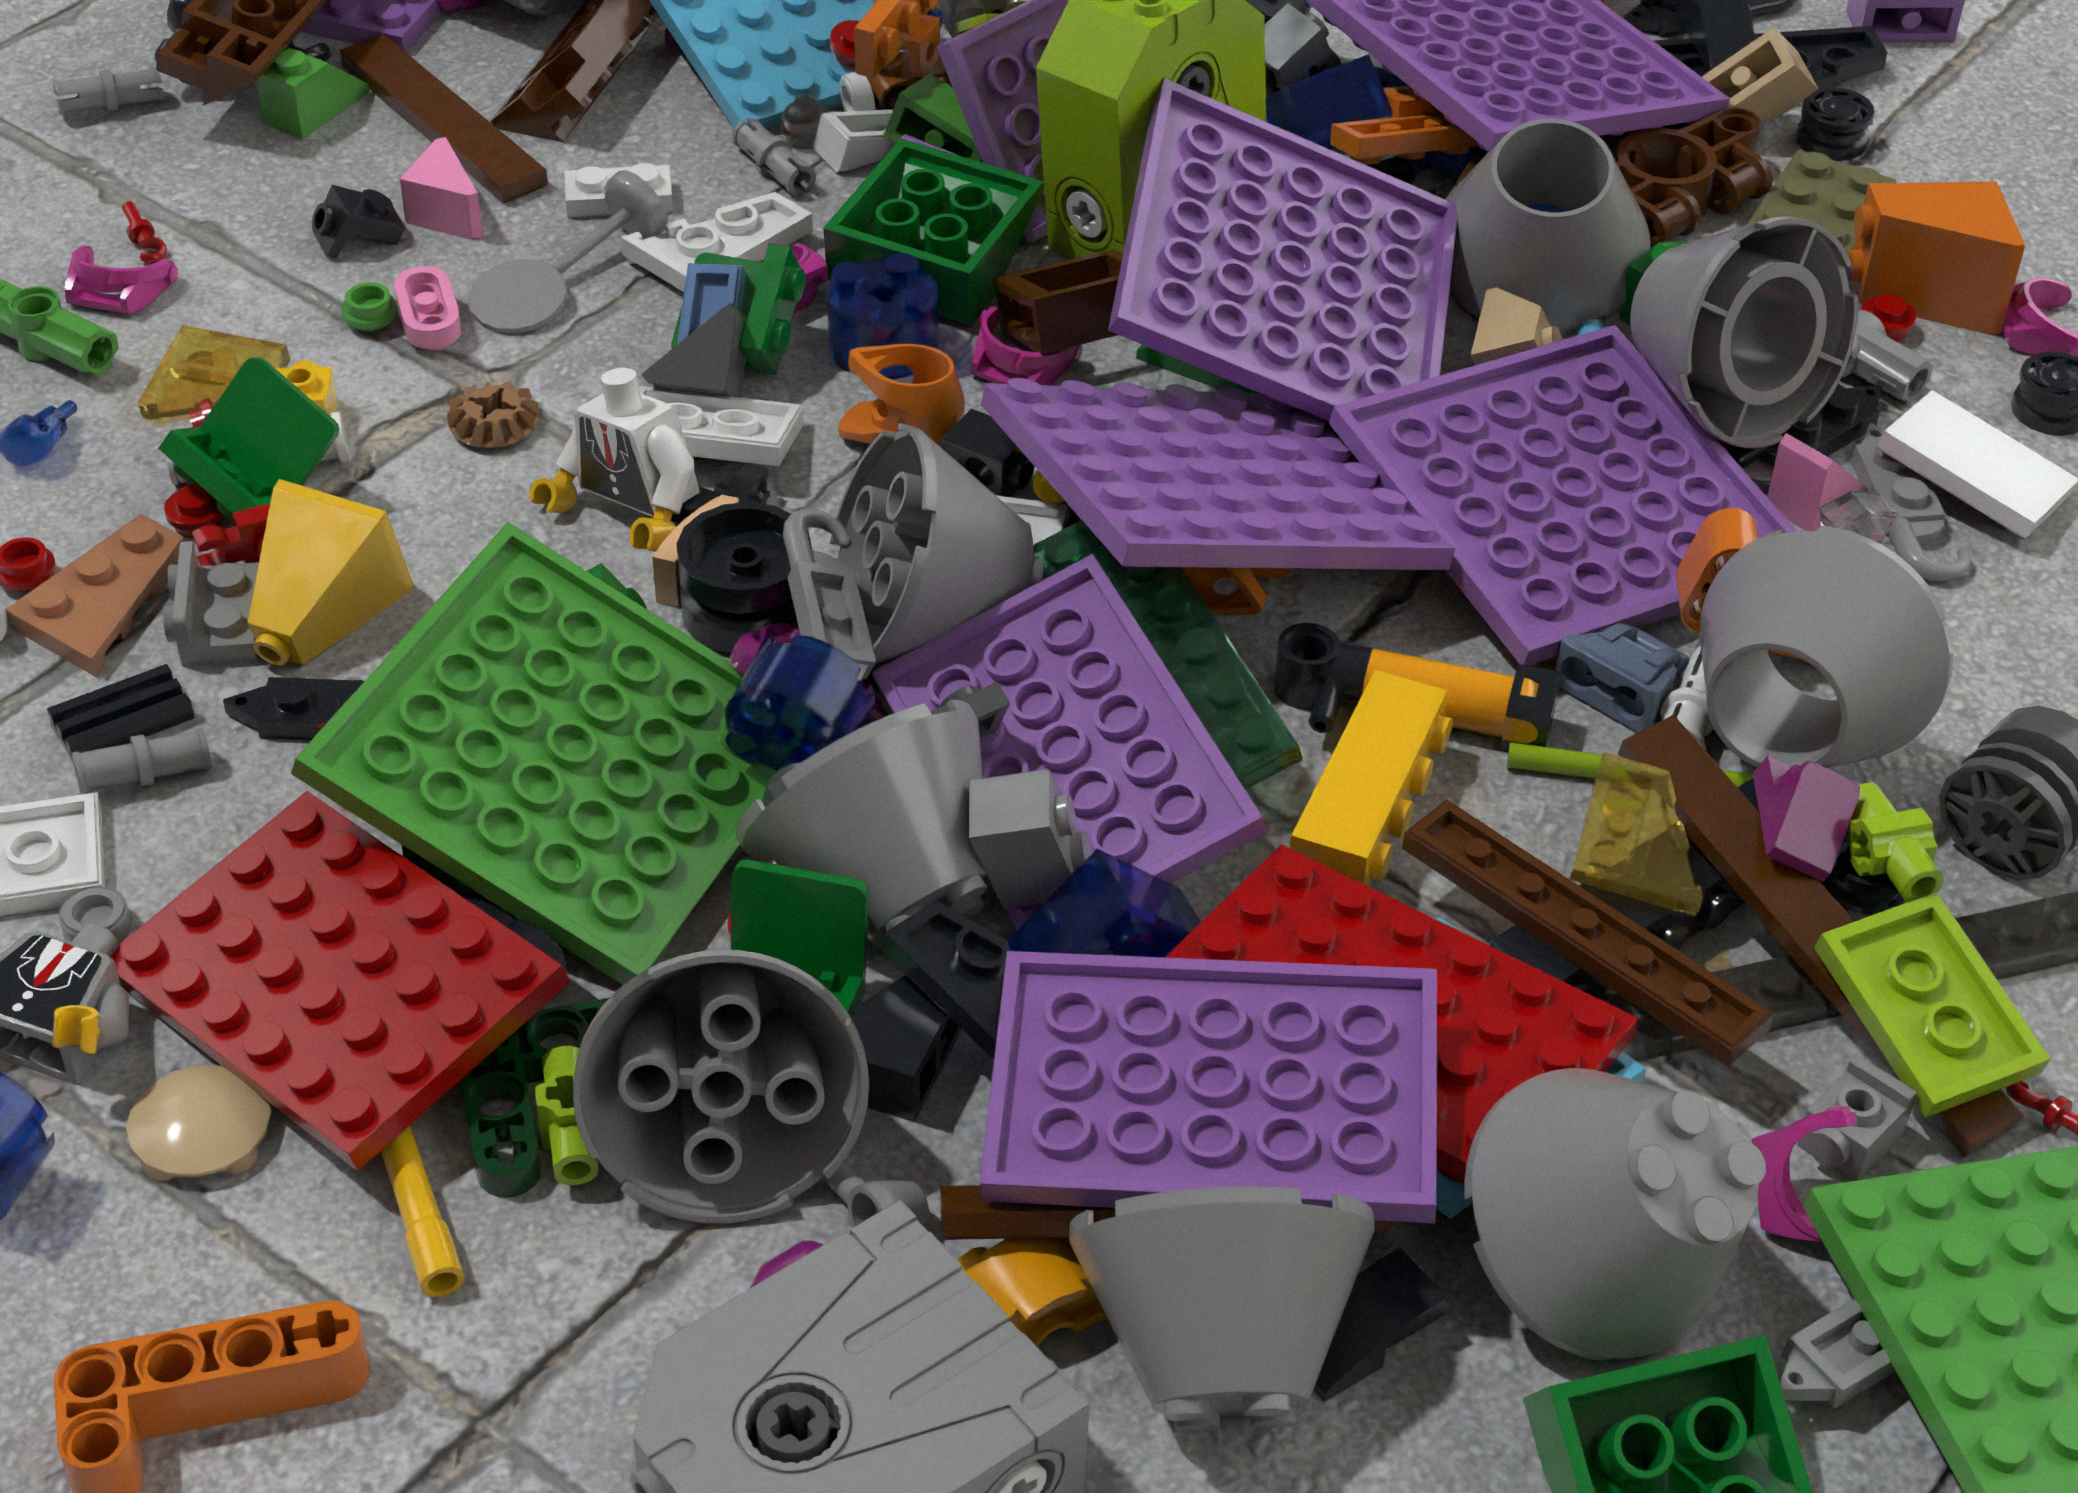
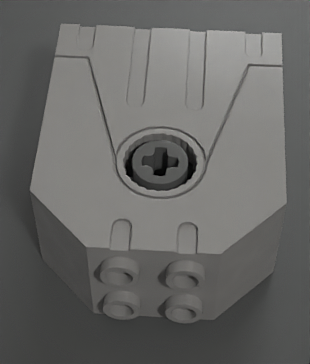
(860, 1377)

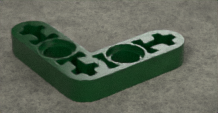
(518, 1064)

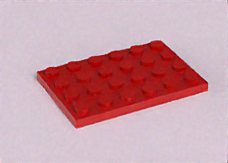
(335, 977)
(1493, 1011)

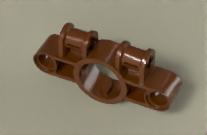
(1694, 169)

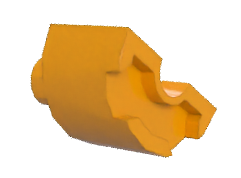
(1036, 1284)

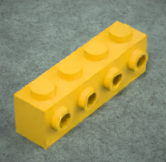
(1373, 776)

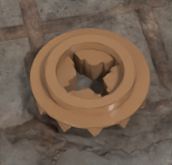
(511, 420)

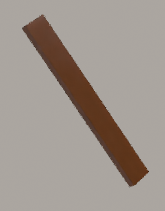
(1784, 899)

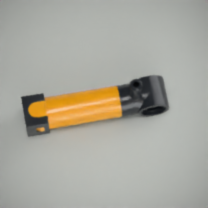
(1323, 673)

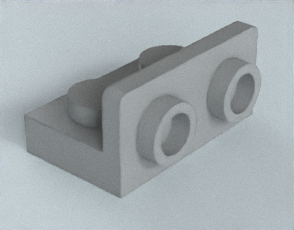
(210, 610)

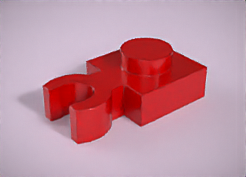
(235, 543)

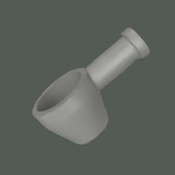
(871, 1197)

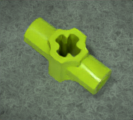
(1893, 844)
(557, 1119)

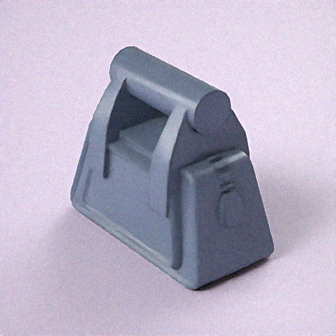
(1620, 672)

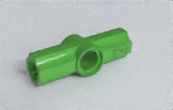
(50, 332)

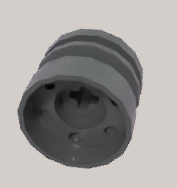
(2017, 795)

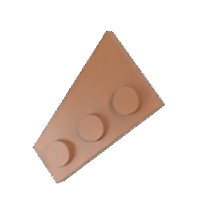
(98, 593)

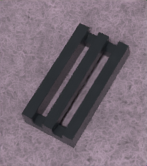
(121, 710)

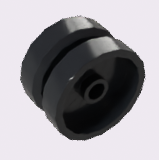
(734, 573)

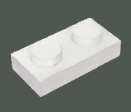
(586, 188)

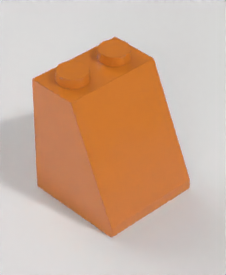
(1940, 250)

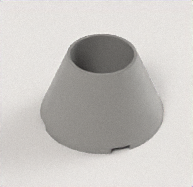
(1560, 260)
(1749, 326)
(1850, 615)

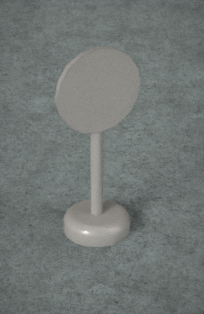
(530, 293)

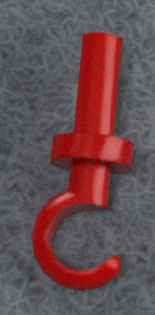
(142, 232)
(2056, 1112)

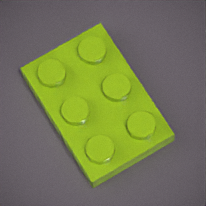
(1931, 1004)

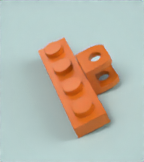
(897, 27)
(1408, 134)

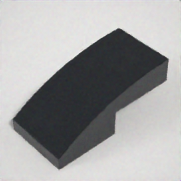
(1383, 1308)

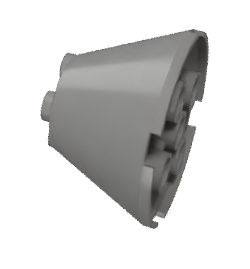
(928, 543)
(884, 812)
(720, 1086)
(1609, 1208)
(1225, 1295)

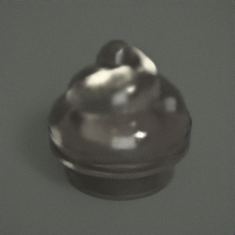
(801, 121)

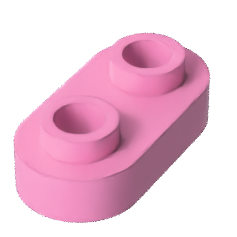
(427, 307)

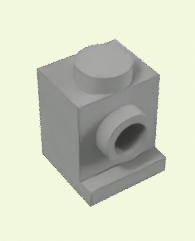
(1882, 1116)

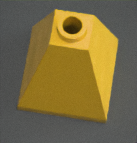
(321, 573)

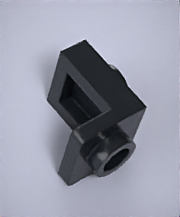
(355, 213)

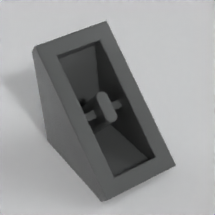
(706, 359)

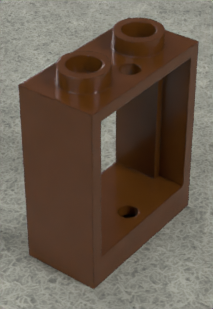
(1060, 302)

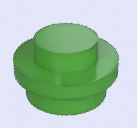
(369, 307)

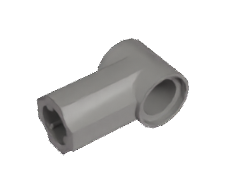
(1886, 362)

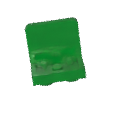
(767, 303)
(252, 439)
(805, 921)

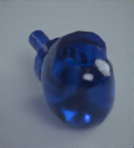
(33, 437)

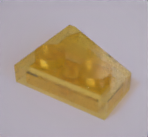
(201, 367)
(1634, 838)

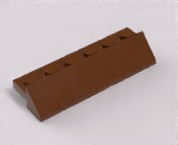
(232, 42)
(575, 68)

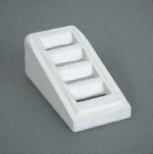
(853, 138)

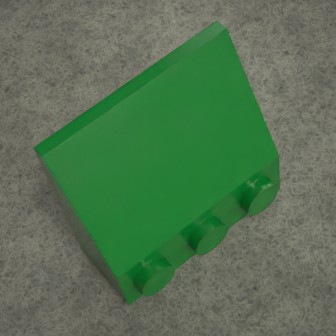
(946, 213)
(1672, 1427)

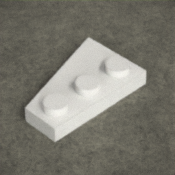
(736, 232)

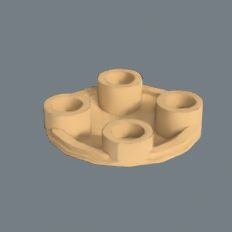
(197, 1124)

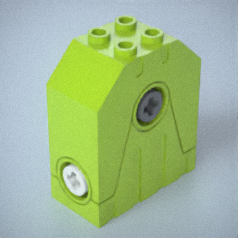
(1100, 94)

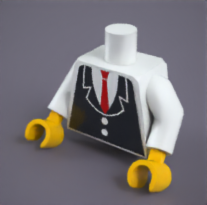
(627, 453)

